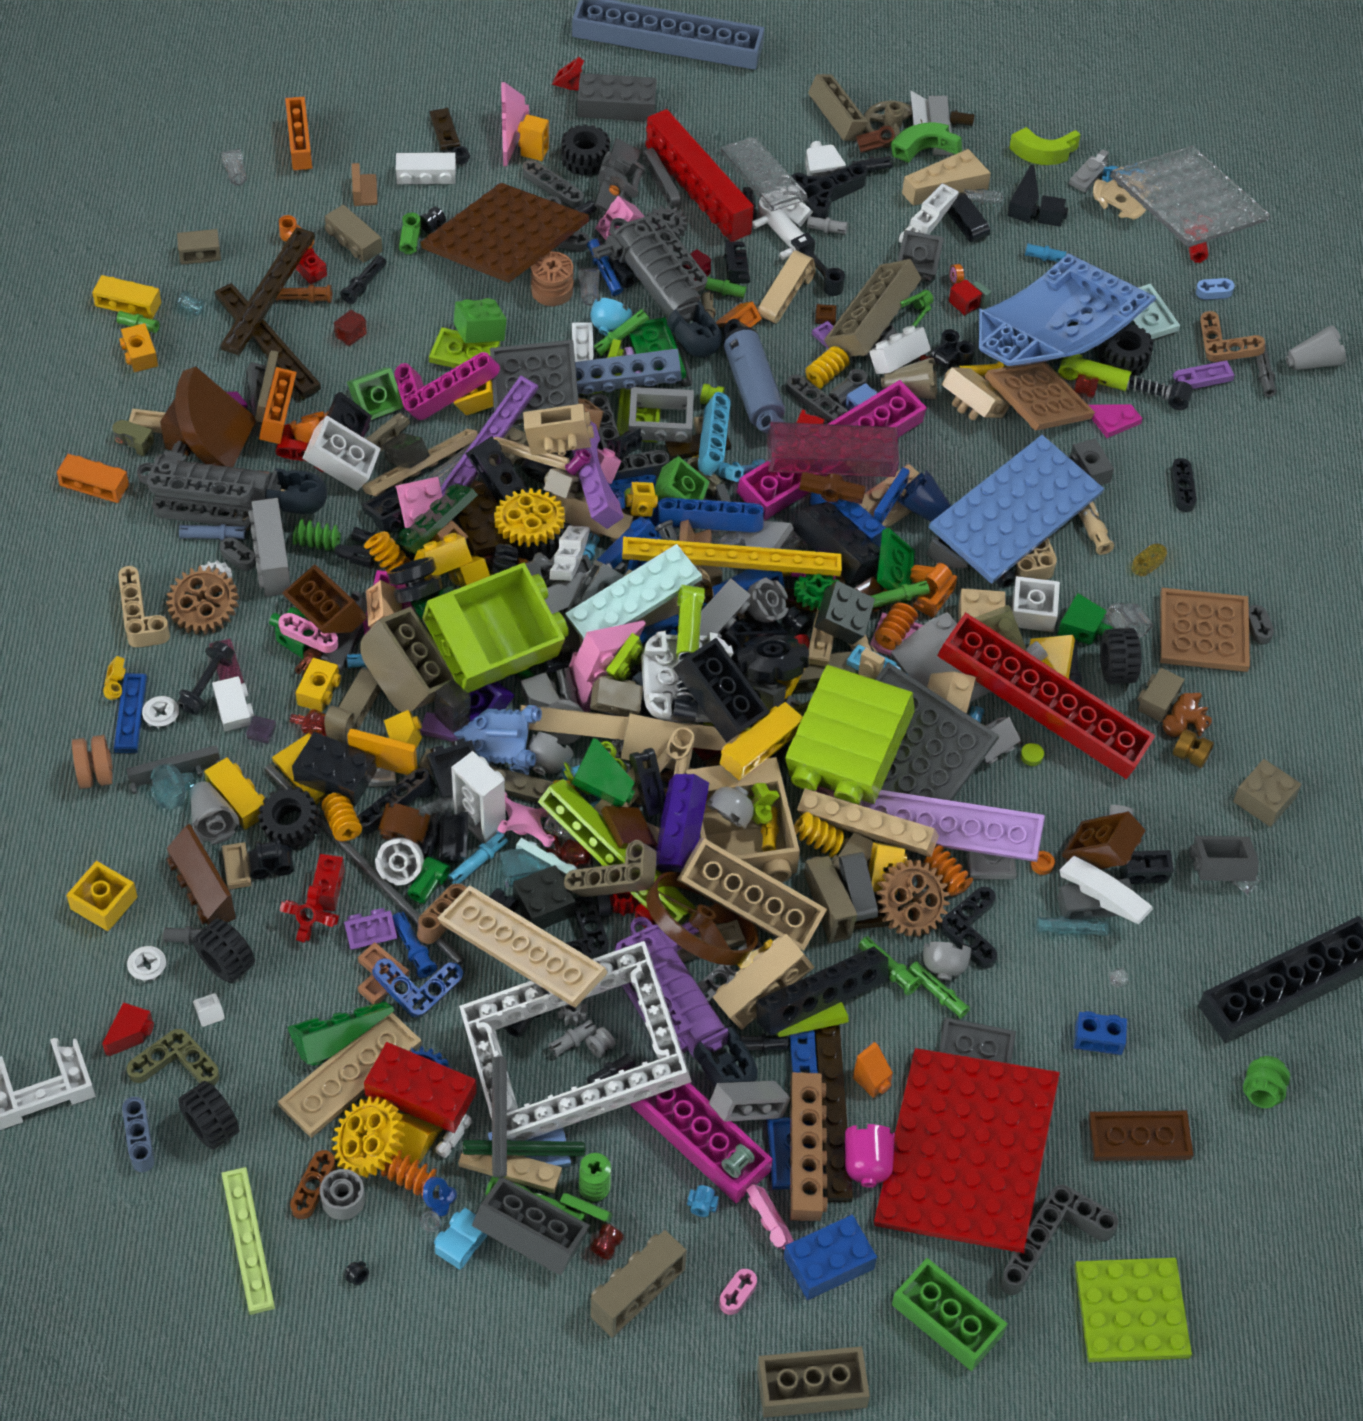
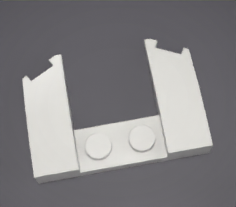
(71, 1085)

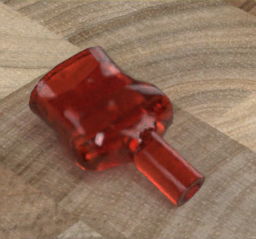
(311, 722)
(571, 852)

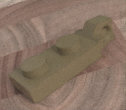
(389, 430)

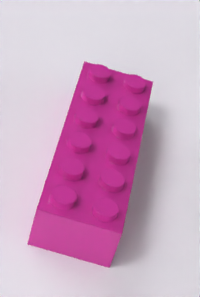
(704, 1137)

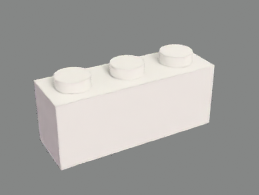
(425, 168)
(899, 349)

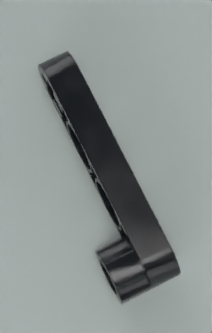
(422, 786)

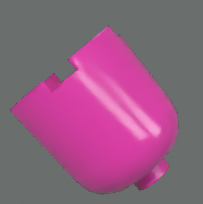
(869, 1154)

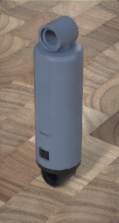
(753, 375)

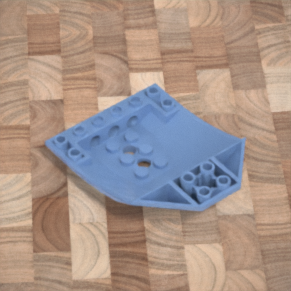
(1036, 320)

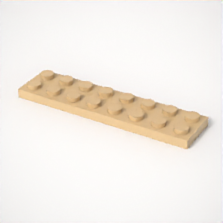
(523, 946)

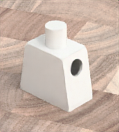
(822, 160)

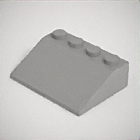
(919, 653)

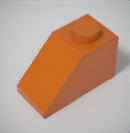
(873, 1071)

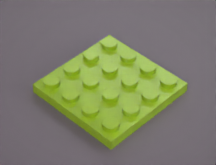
(1132, 1310)

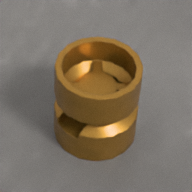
(1185, 745)

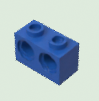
(1100, 1039)

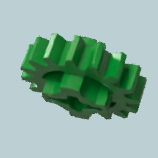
(811, 589)

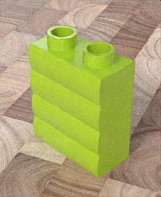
(495, 627)
(849, 735)

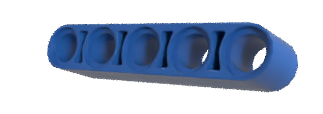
(712, 514)

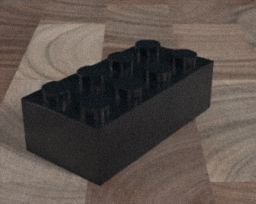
(832, 532)
(721, 690)

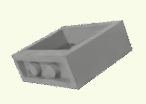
(662, 399)

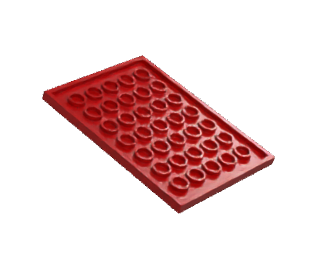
(968, 1150)

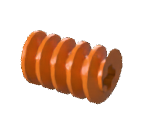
(895, 625)
(955, 881)
(407, 1173)

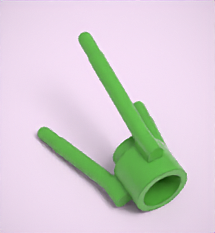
(920, 301)

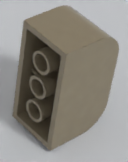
(404, 660)

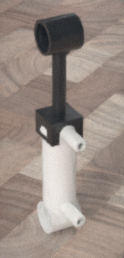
(797, 240)

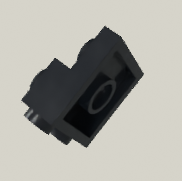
(349, 414)
(385, 511)
(443, 759)

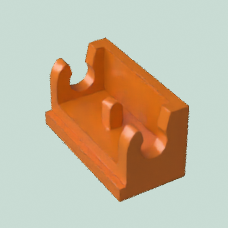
(932, 602)

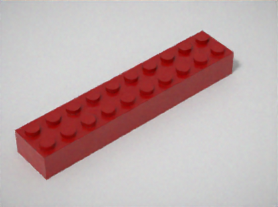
(1046, 695)

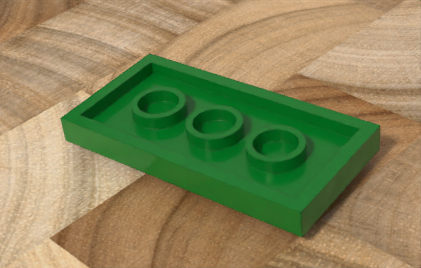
(652, 337)

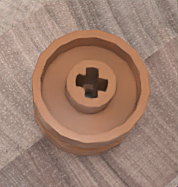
(93, 761)

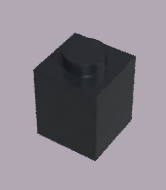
(1052, 211)

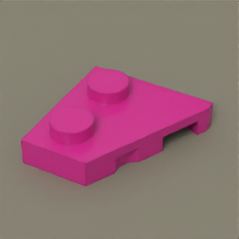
(1115, 418)

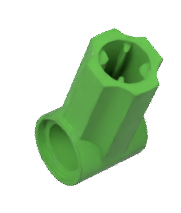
(410, 233)

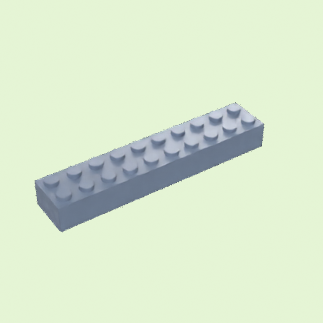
(669, 32)

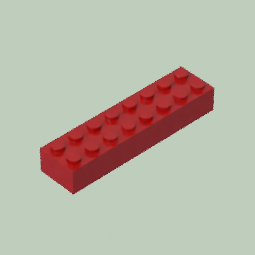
(699, 176)

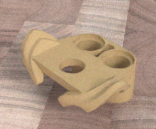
(1118, 197)

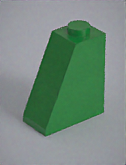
(603, 776)

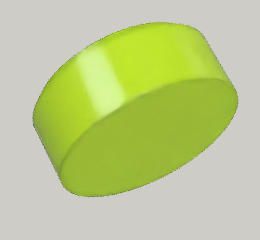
(1032, 754)

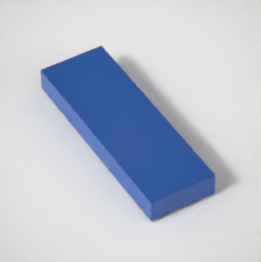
(892, 495)

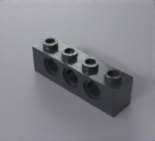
(492, 474)

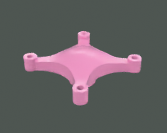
(525, 820)

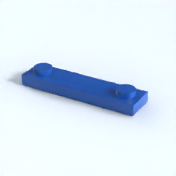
(639, 528)

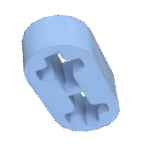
(1214, 288)

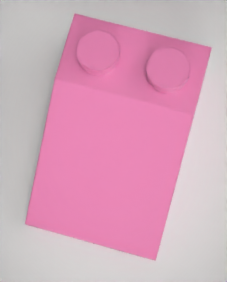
(601, 648)

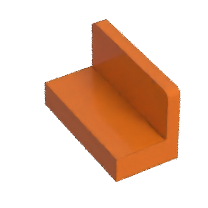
(744, 312)

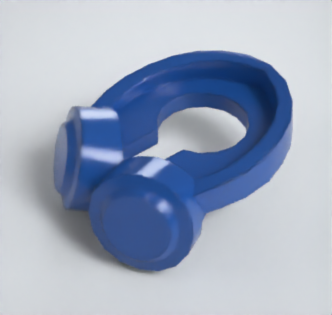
(446, 1194)

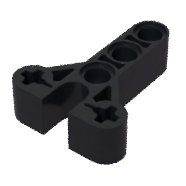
(825, 190)

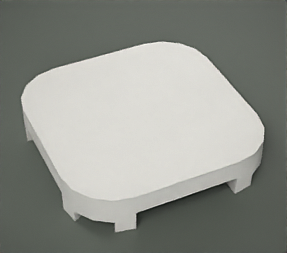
(659, 677)

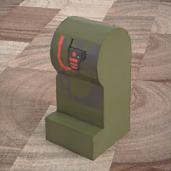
(133, 435)

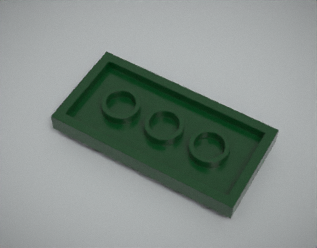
(433, 520)

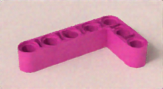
(426, 400)

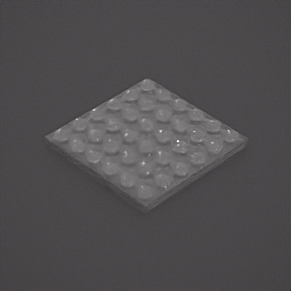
(1190, 196)

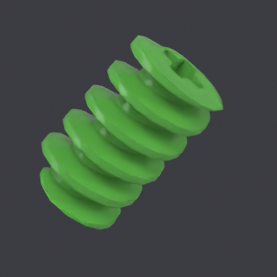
(316, 535)
(594, 1177)

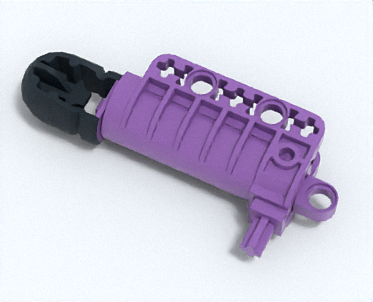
(691, 1013)

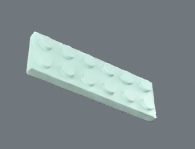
(636, 593)

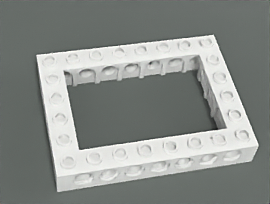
(530, 999)

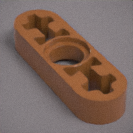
(313, 1195)

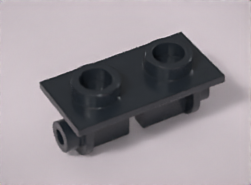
(626, 443)

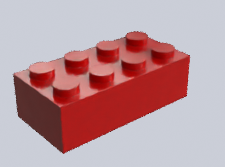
(420, 1087)

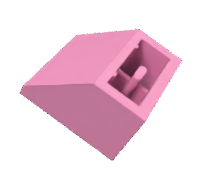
(618, 209)

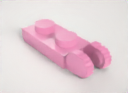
(770, 1218)

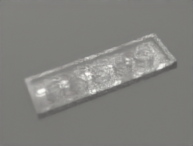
(763, 174)

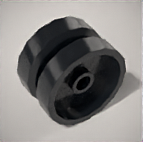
(415, 580)

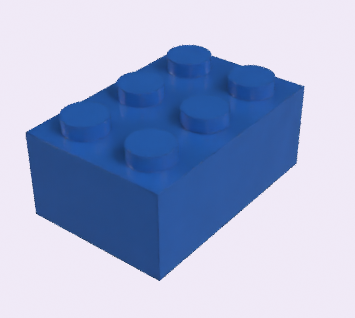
(830, 1257)

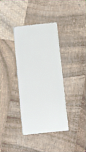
(919, 109)

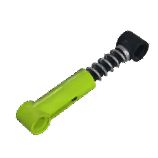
(1176, 395)
(690, 604)

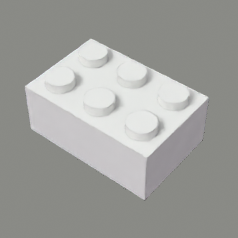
(341, 453)

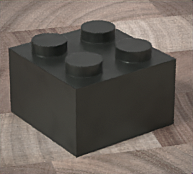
(844, 612)
(544, 897)

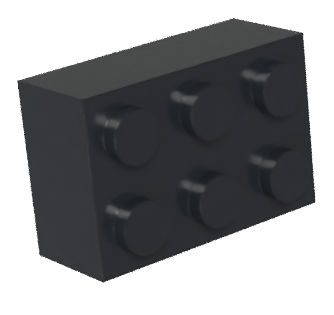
(334, 767)

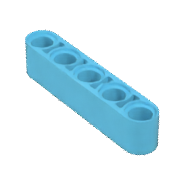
(714, 434)

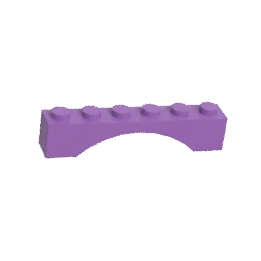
(599, 496)

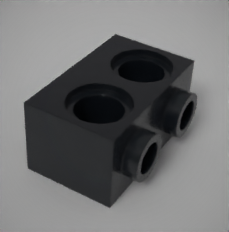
(1148, 867)

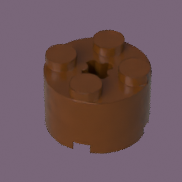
(403, 822)

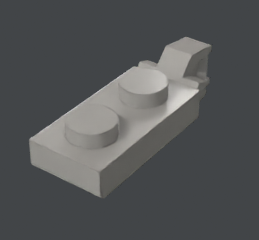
(1089, 171)

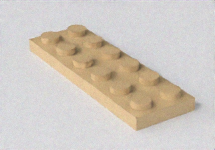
(342, 1076)

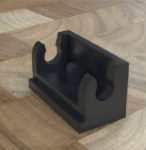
(736, 262)
(453, 837)

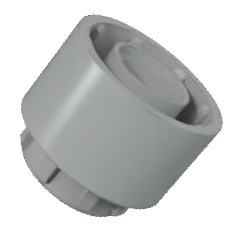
(342, 1182)

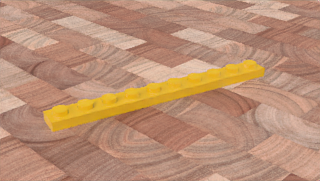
(737, 556)

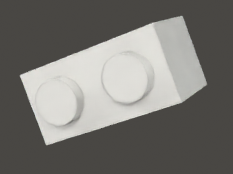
(232, 704)

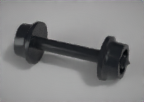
(191, 701)

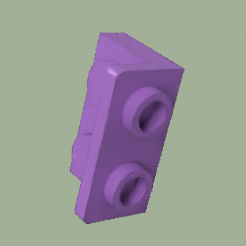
(370, 929)

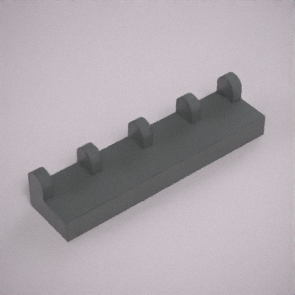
(256, 376)
(347, 640)
(185, 763)

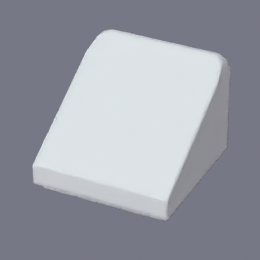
(208, 1009)

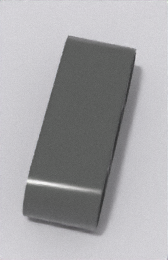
(858, 885)

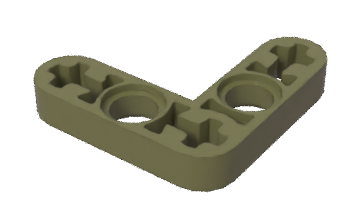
(180, 1052)

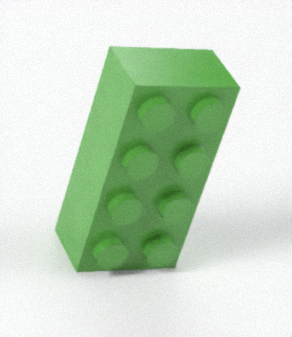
(949, 1314)

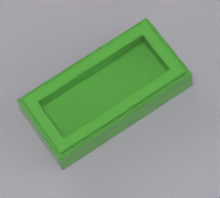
(586, 1207)

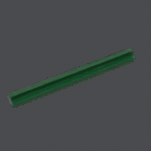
(527, 1148)

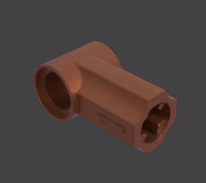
(873, 140)

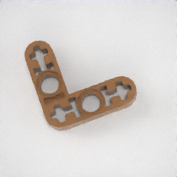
(1219, 344)

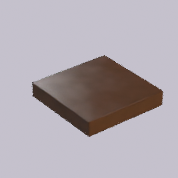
(627, 825)

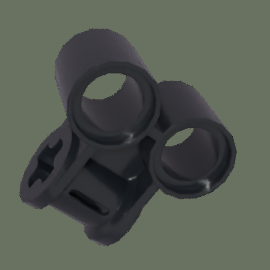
(953, 352)
(269, 859)

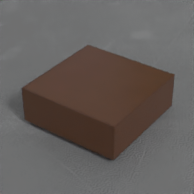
(825, 313)

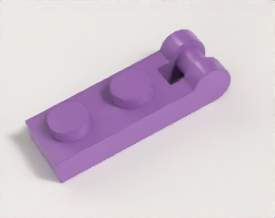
(1206, 374)

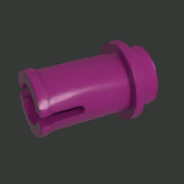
(580, 459)

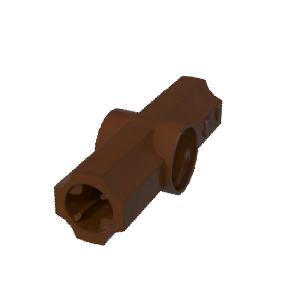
(832, 487)

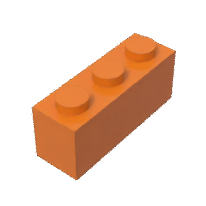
(93, 478)

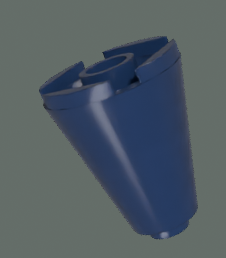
(924, 497)

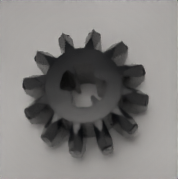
(503, 558)

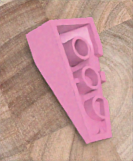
(513, 112)

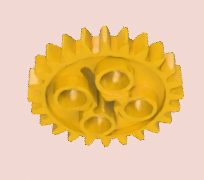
(529, 517)
(368, 1136)

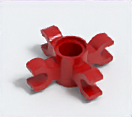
(306, 923)

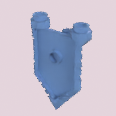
(502, 735)

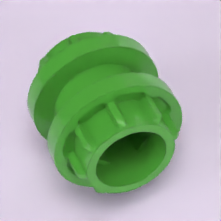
(1266, 1082)

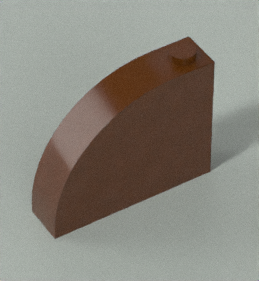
(211, 419)

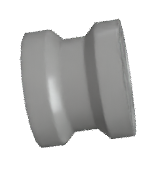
(600, 1042)

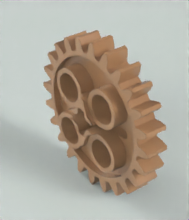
(211, 584)
(923, 915)

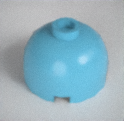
(608, 315)

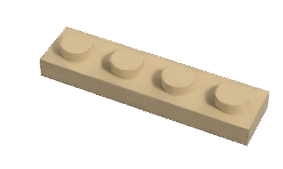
(519, 1170)

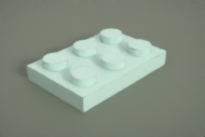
(1157, 317)

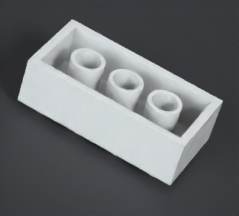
(480, 793)

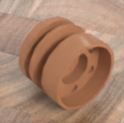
(552, 279)

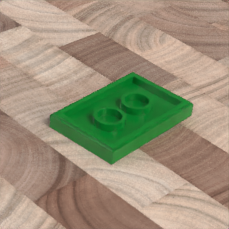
(894, 561)

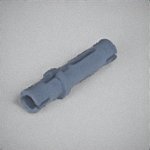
(212, 532)

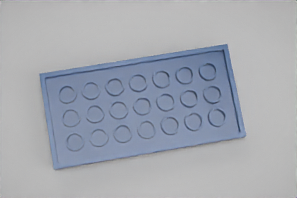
(1016, 508)

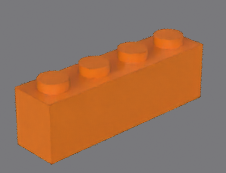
(298, 133)
(277, 405)

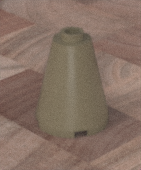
(918, 378)

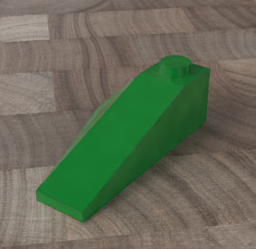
(323, 1039)

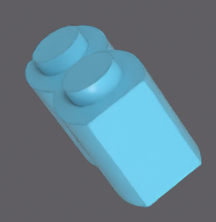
(459, 1240)

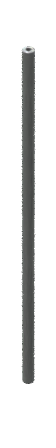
(372, 873)

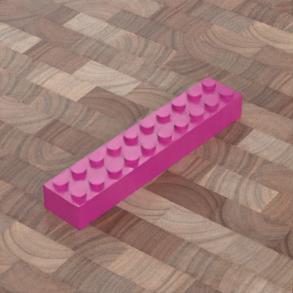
(889, 408)

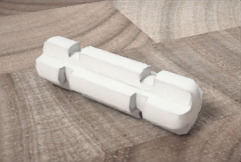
(451, 1139)

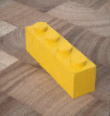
(760, 741)

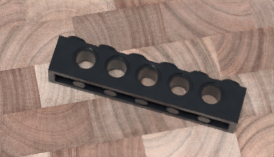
(822, 990)

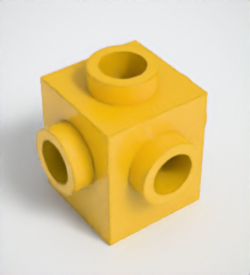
(641, 499)

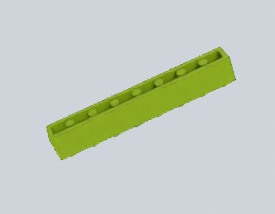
(595, 836)

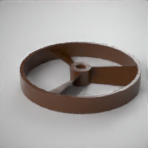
(712, 944)

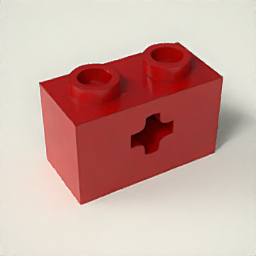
(330, 875)

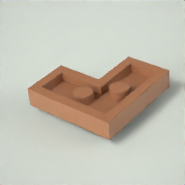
(370, 987)

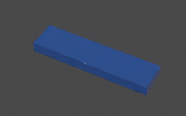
(130, 713)

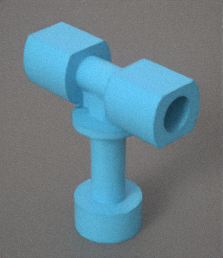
(735, 471)

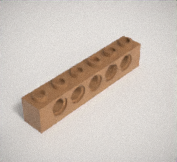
(804, 1206)

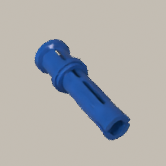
(417, 953)

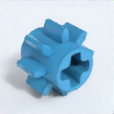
(702, 1201)

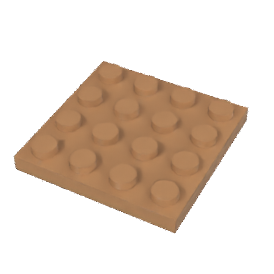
(1039, 395)
(1204, 629)

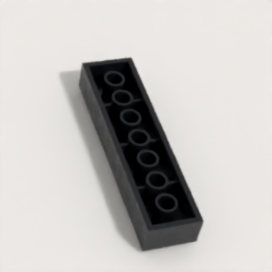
(1285, 981)

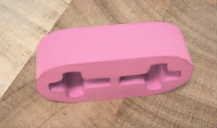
(734, 1288)

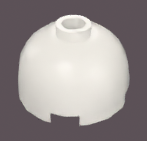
(399, 861)

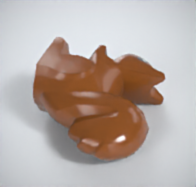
(1186, 712)

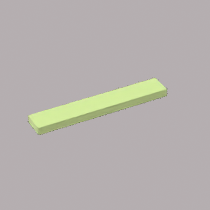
(248, 1241)

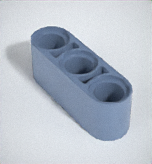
(141, 1144)

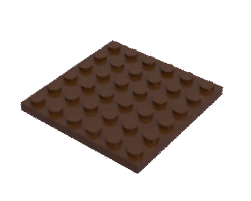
(504, 232)

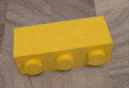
(126, 296)
(236, 790)

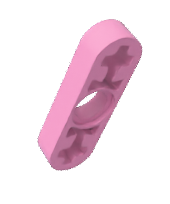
(302, 625)

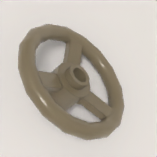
(893, 116)

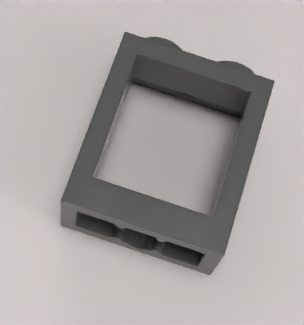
(1235, 858)

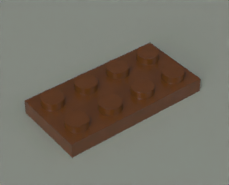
(1140, 1135)

